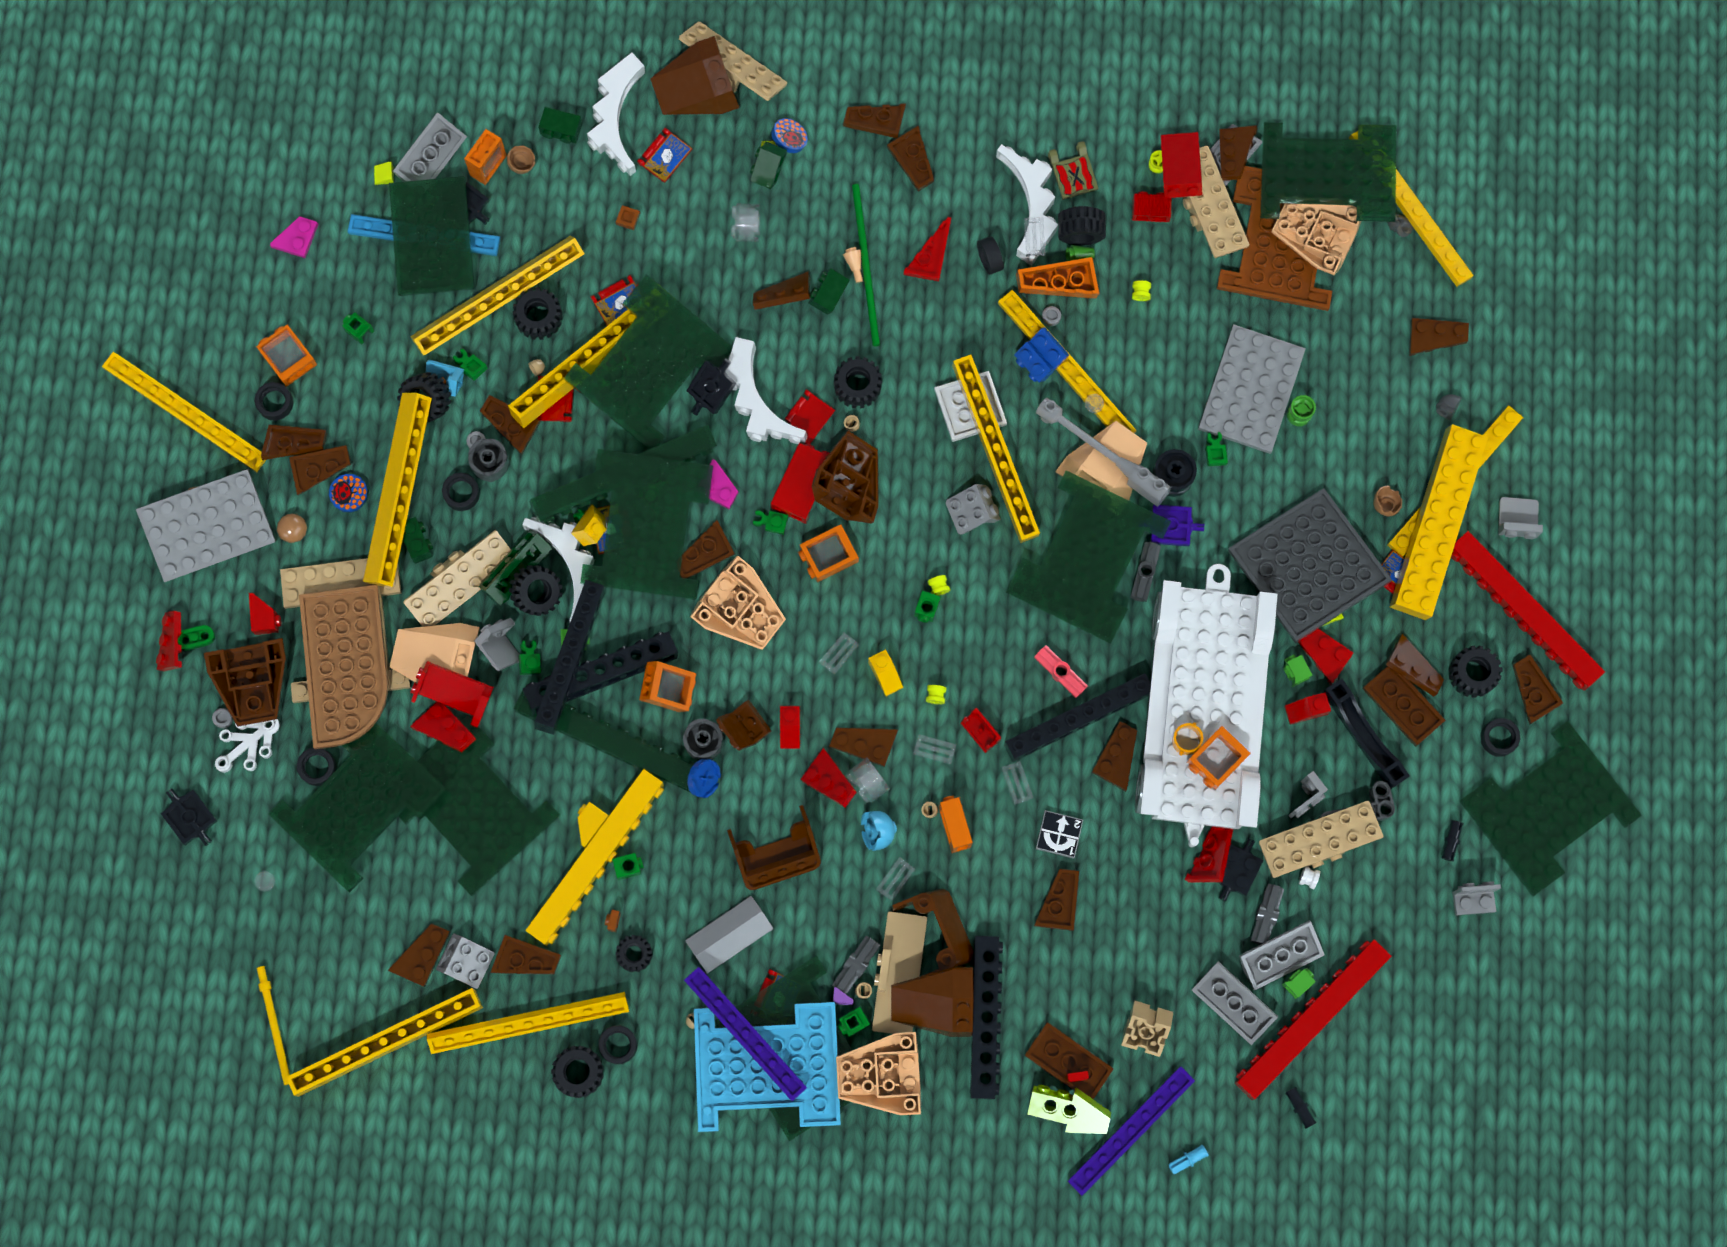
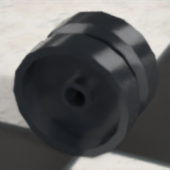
(1179, 463)

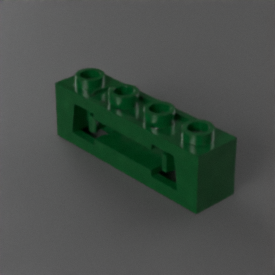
(516, 559)

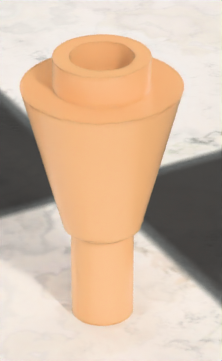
(853, 259)

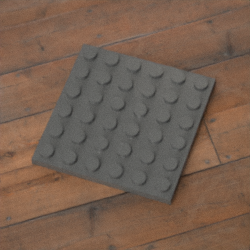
(1311, 564)

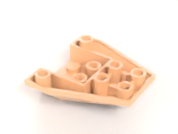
(1318, 233)
(1100, 470)
(739, 606)
(442, 645)
(883, 1075)

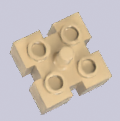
(1147, 1028)

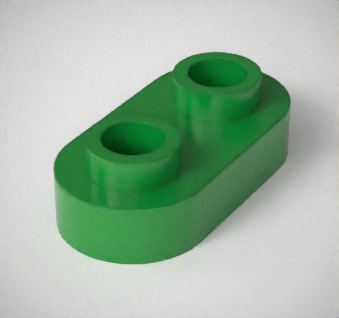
(195, 637)

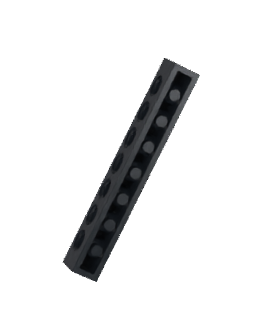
(569, 657)
(612, 674)
(1078, 718)
(981, 945)

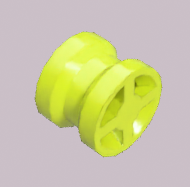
(1156, 156)
(1141, 290)
(939, 585)
(936, 694)

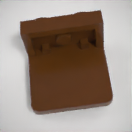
(743, 726)

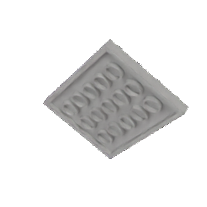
(1252, 389)
(205, 525)

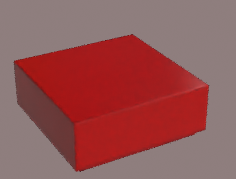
(1079, 1076)

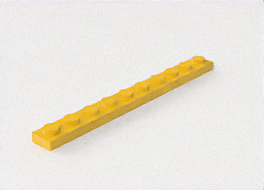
(1429, 231)
(1069, 369)
(184, 411)
(1496, 434)
(527, 1022)

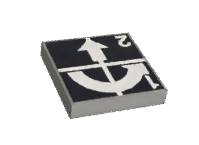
(1059, 834)

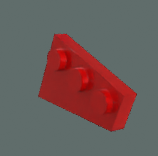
(168, 641)
(445, 727)
(1213, 858)

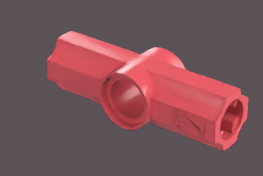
(1051, 662)

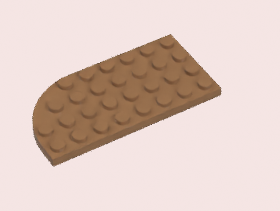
(343, 663)

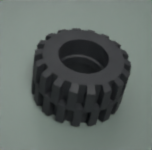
(1081, 225)
(535, 299)
(857, 367)
(433, 388)
(550, 594)
(1488, 663)
(561, 1064)

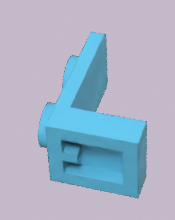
(452, 375)

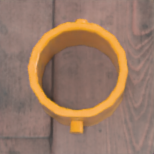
(1190, 726)

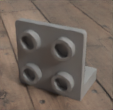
(1313, 786)
(1475, 899)
(465, 961)

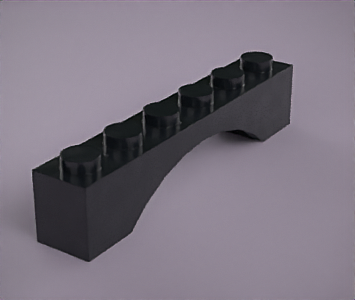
(1380, 757)

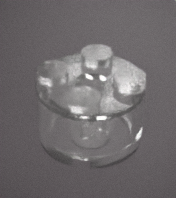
(746, 222)
(869, 781)

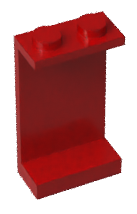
(1181, 165)
(795, 490)
(452, 690)

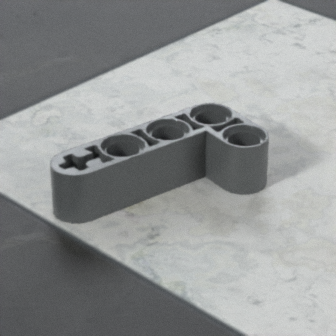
(1376, 802)

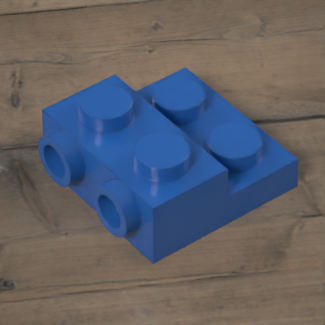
(1041, 355)

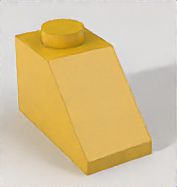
(590, 527)
(885, 672)
(590, 821)

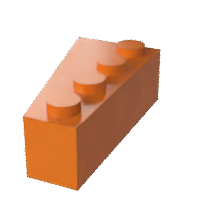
(1066, 278)

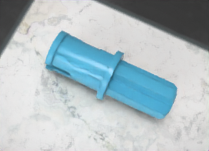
(1188, 1159)

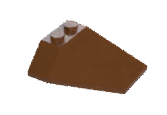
(695, 82)
(849, 480)
(249, 680)
(936, 1002)

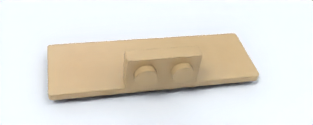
(738, 64)
(1214, 211)
(456, 580)
(1321, 839)
(898, 963)

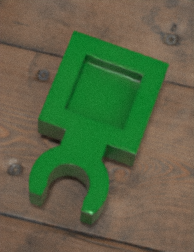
(472, 365)
(1215, 453)
(774, 522)
(529, 662)

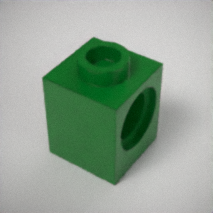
(930, 599)
(620, 861)

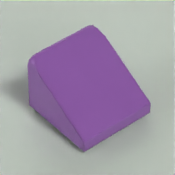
(841, 998)

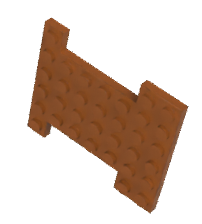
(1268, 265)

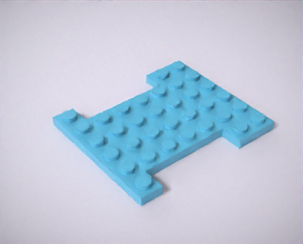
(734, 1081)

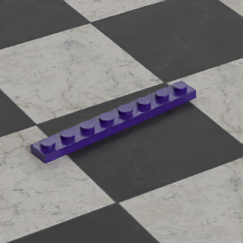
(745, 1034)
(1131, 1131)

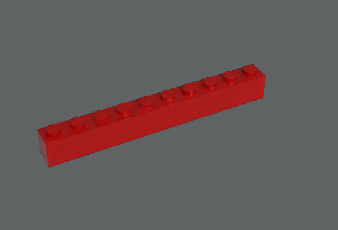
(1526, 611)
(1312, 1019)

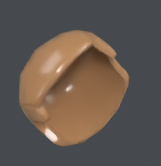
(520, 159)
(1387, 501)
(291, 528)

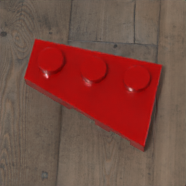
(1326, 653)
(829, 780)

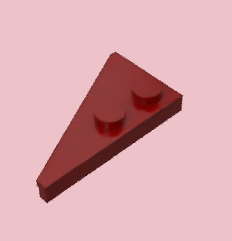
(929, 261)

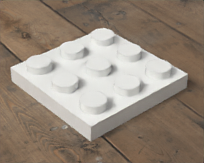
(956, 412)

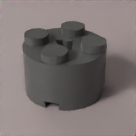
(492, 450)
(710, 731)

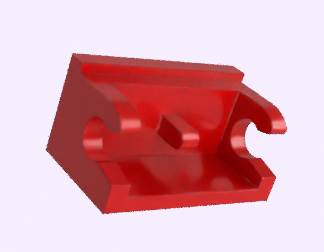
(981, 730)

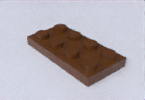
(1404, 705)
(1063, 1056)

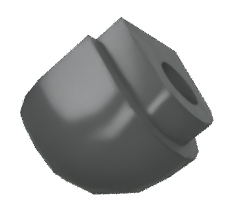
(1448, 405)

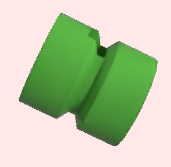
(1301, 410)

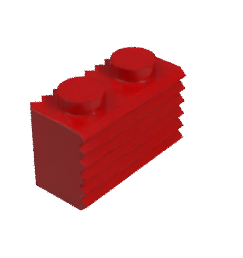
(1151, 207)

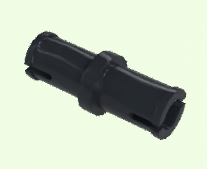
(1452, 840)
(1300, 1107)

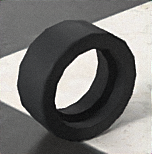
(990, 255)
(264, 390)
(456, 478)
(1508, 724)
(302, 762)
(604, 1037)

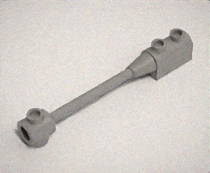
(1138, 476)

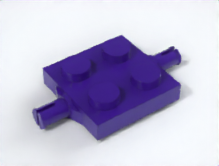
(1180, 526)

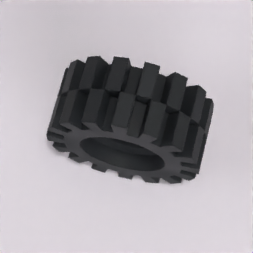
(625, 944)

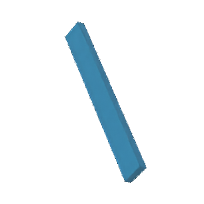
(383, 229)

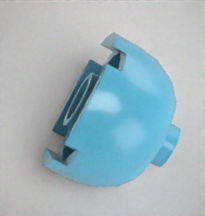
(878, 830)

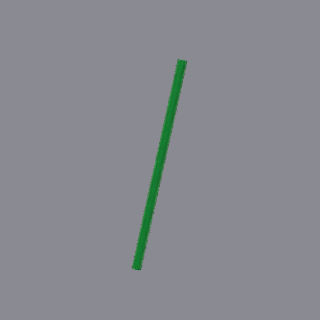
(865, 265)

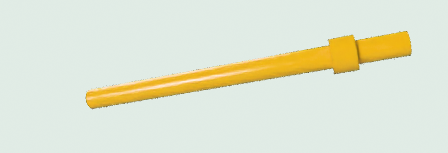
(265, 987)

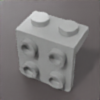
(972, 508)
(1519, 518)
(496, 645)

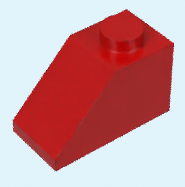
(263, 617)
(1308, 708)
(789, 727)

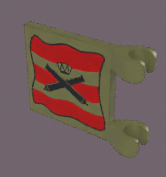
(1074, 174)

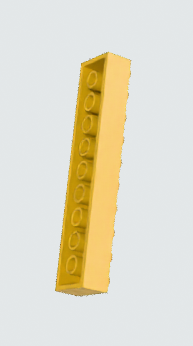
(1438, 522)

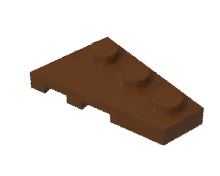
(912, 158)
(784, 292)
(1435, 334)
(499, 416)
(1536, 691)
(865, 743)
(1117, 757)
(1060, 904)

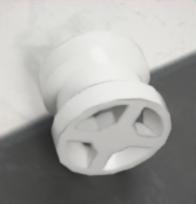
(1309, 877)

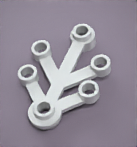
(248, 741)

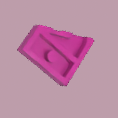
(296, 237)
(722, 489)

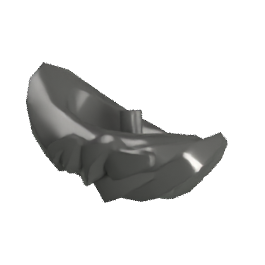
(1401, 226)

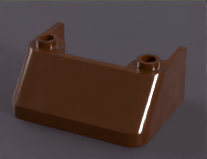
(778, 859)
(941, 903)

